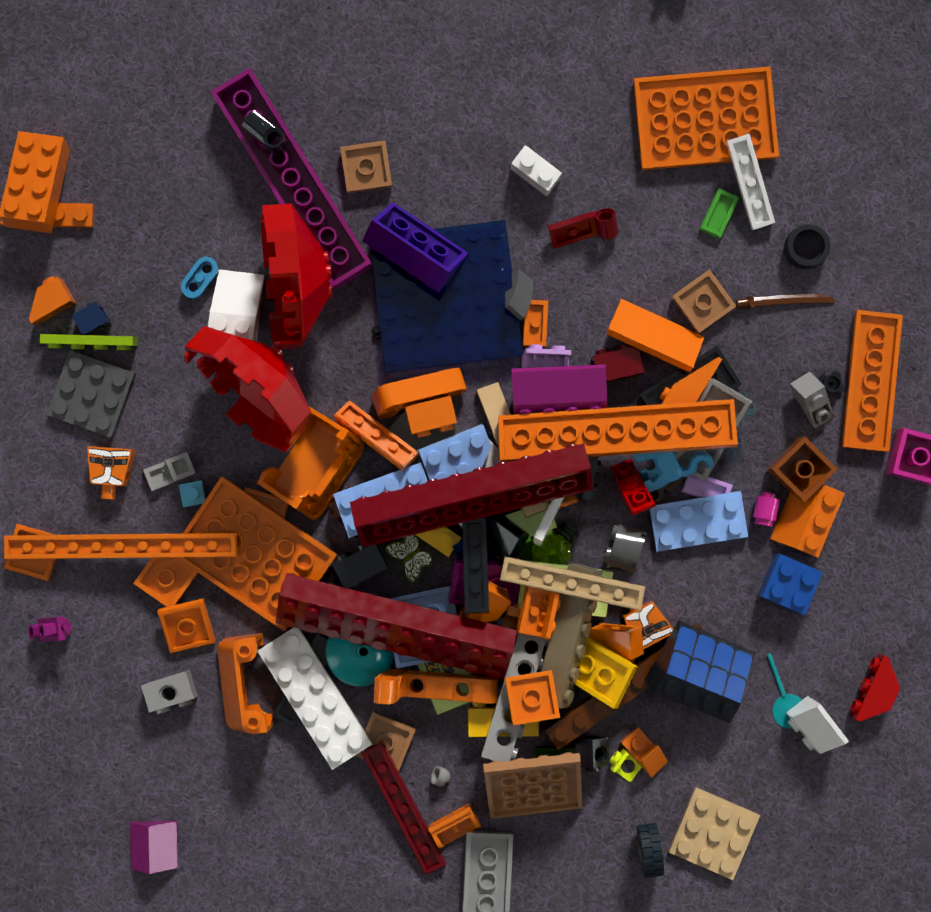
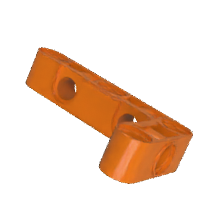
(399, 683)

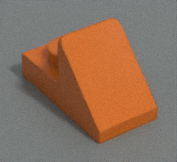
(644, 751)

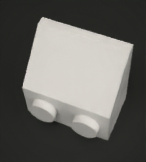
(816, 726)

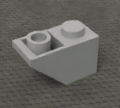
(812, 399)

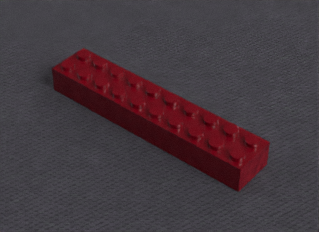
(472, 495)
(395, 626)

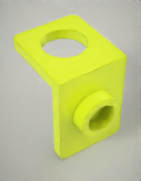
(616, 761)

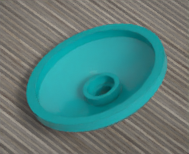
(351, 667)

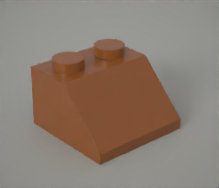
(802, 469)

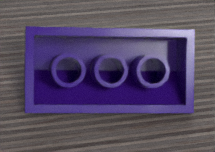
(414, 246)

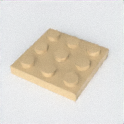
(713, 833)

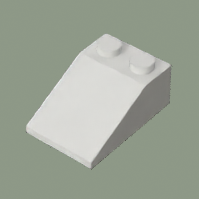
(237, 303)

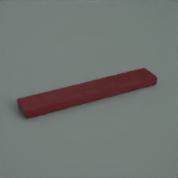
(403, 807)

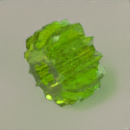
(553, 550)

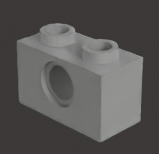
(155, 692)

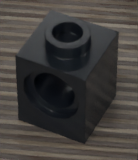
(593, 752)

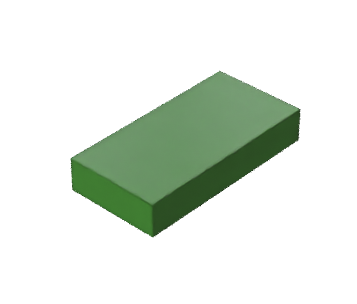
(719, 213)

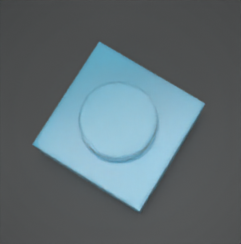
(192, 493)

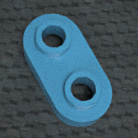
(197, 276)

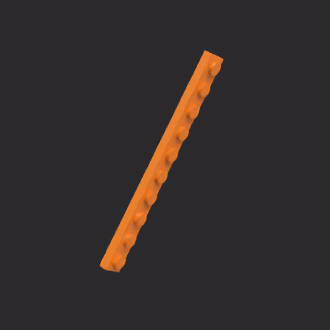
(120, 545)

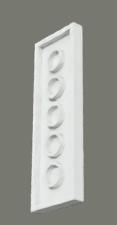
(315, 697)

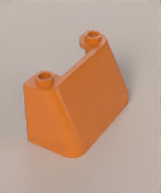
(314, 466)
(238, 714)

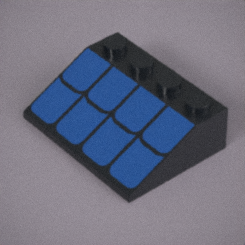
(701, 671)

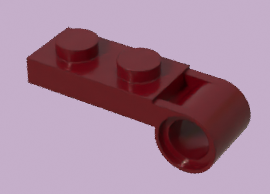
(600, 222)

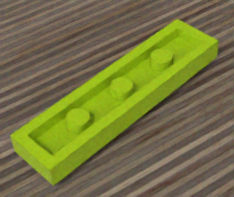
(80, 341)

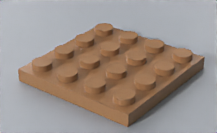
(533, 785)

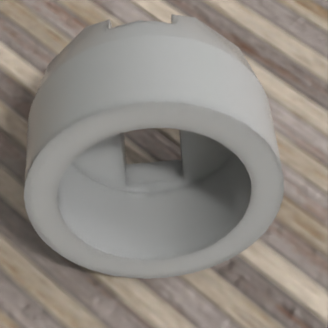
(440, 776)

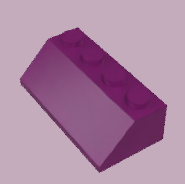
(559, 388)

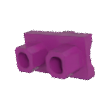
(50, 629)

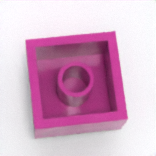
(910, 456)

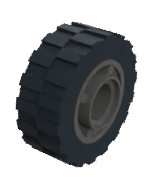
(650, 850)

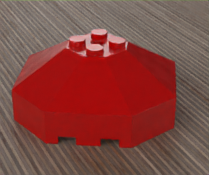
(298, 275)
(267, 385)

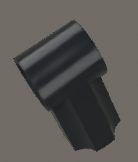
(264, 132)

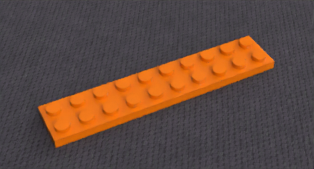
(621, 429)

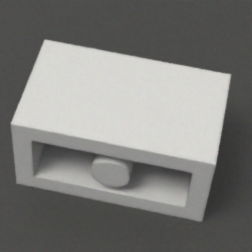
(536, 170)

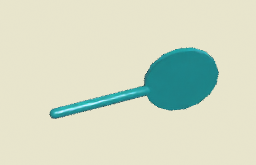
(783, 703)

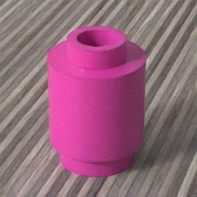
(766, 509)

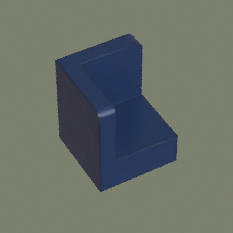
(91, 318)

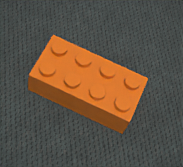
(34, 182)

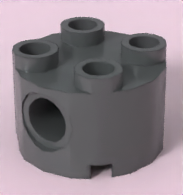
(626, 548)

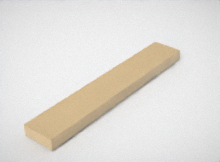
(494, 406)
(573, 583)

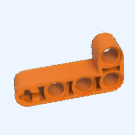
(397, 395)

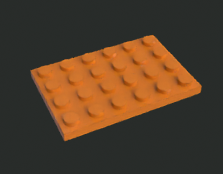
(692, 115)
(265, 549)

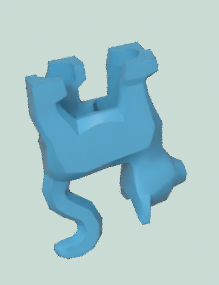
(668, 469)

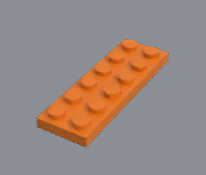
(872, 381)

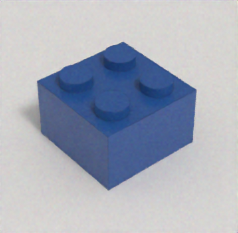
(790, 583)

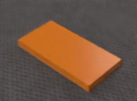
(655, 335)

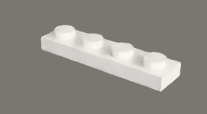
(750, 181)

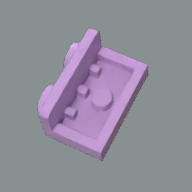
(536, 356)

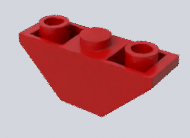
(631, 487)
(877, 690)

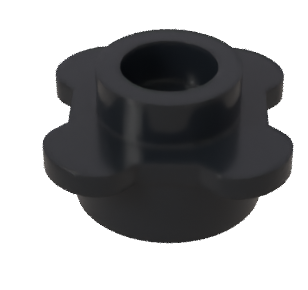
(837, 382)

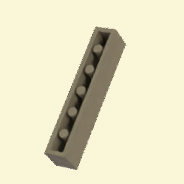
(568, 640)

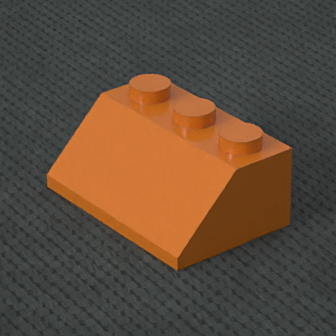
(807, 523)

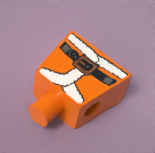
(110, 468)
(652, 621)

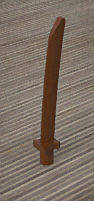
(752, 302)

